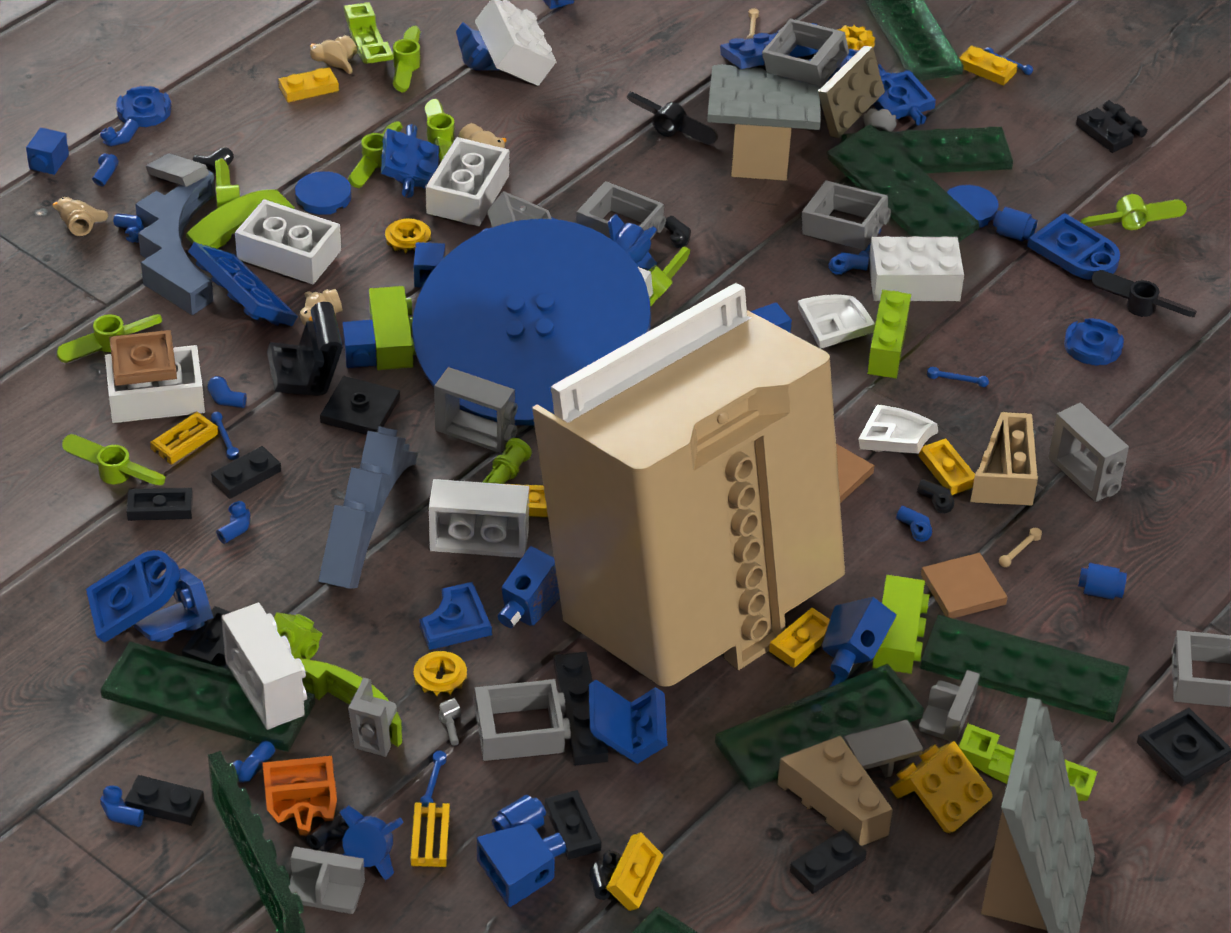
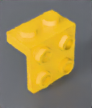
(945, 785)

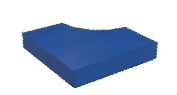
(457, 618)

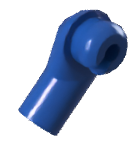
(108, 165)
(845, 261)
(223, 395)
(238, 523)

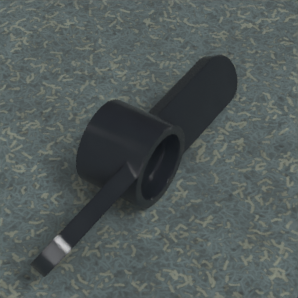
(673, 118)
(1141, 295)

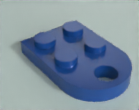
(1075, 247)
(132, 593)

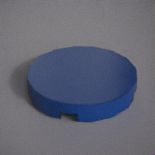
(144, 106)
(323, 192)
(976, 201)
(1093, 342)

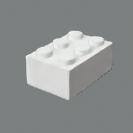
(515, 41)
(467, 181)
(288, 241)
(917, 266)
(159, 398)
(478, 518)
(264, 665)

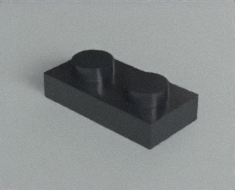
(246, 472)
(159, 504)
(165, 799)
(573, 824)
(828, 861)

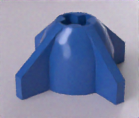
(474, 49)
(633, 241)
(369, 840)

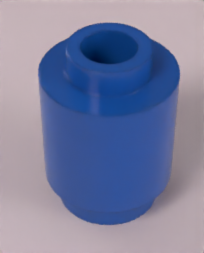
(1015, 224)
(1102, 581)
(520, 812)

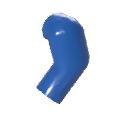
(122, 136)
(132, 224)
(919, 523)
(253, 764)
(117, 810)

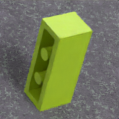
(392, 327)
(889, 334)
(900, 645)

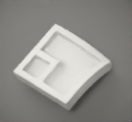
(835, 318)
(896, 430)

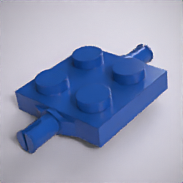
(904, 96)
(408, 159)

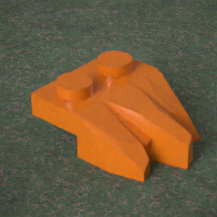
(300, 790)

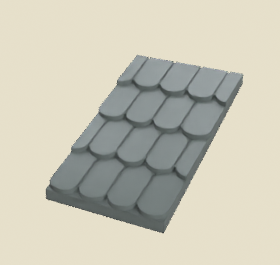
(763, 114)
(1041, 841)

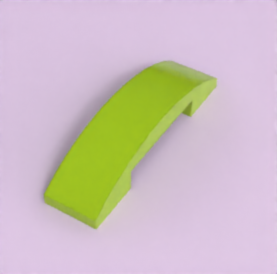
(366, 34)
(228, 218)
(342, 684)
(996, 760)

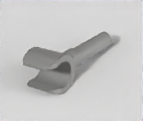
(448, 711)

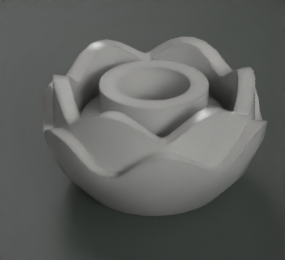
(881, 120)

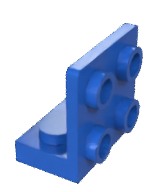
(185, 615)

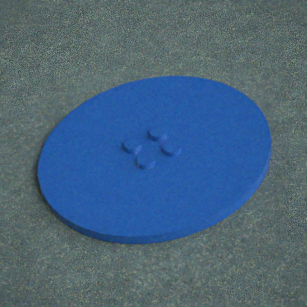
(528, 309)

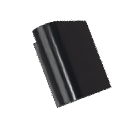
(312, 363)

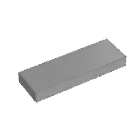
(177, 169)

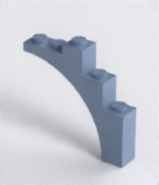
(166, 265)
(353, 522)

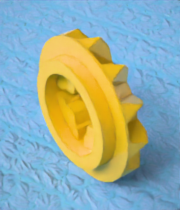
(858, 37)
(404, 228)
(428, 667)

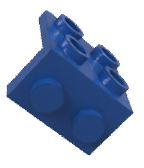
(631, 728)

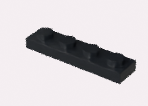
(573, 680)

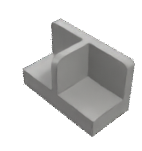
(949, 707)
(371, 720)
(884, 746)
(327, 879)

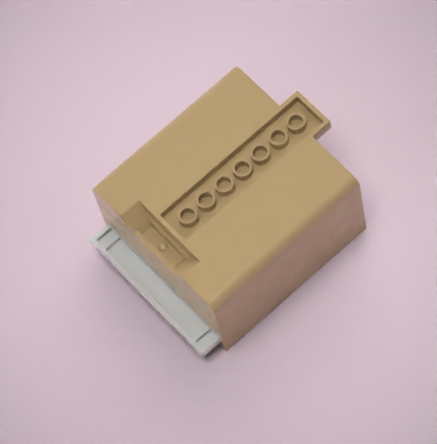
(693, 489)

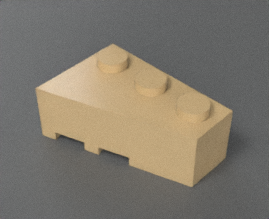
(1008, 464)
(838, 788)

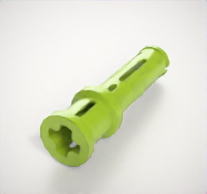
(507, 465)

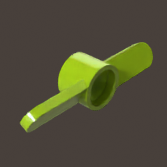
(406, 58)
(439, 127)
(371, 156)
(224, 191)
(1142, 214)
(662, 279)
(104, 327)
(112, 461)

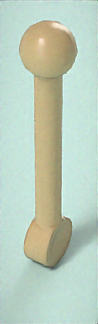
(753, 14)
(1034, 535)

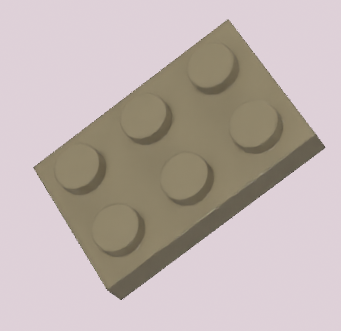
(851, 91)

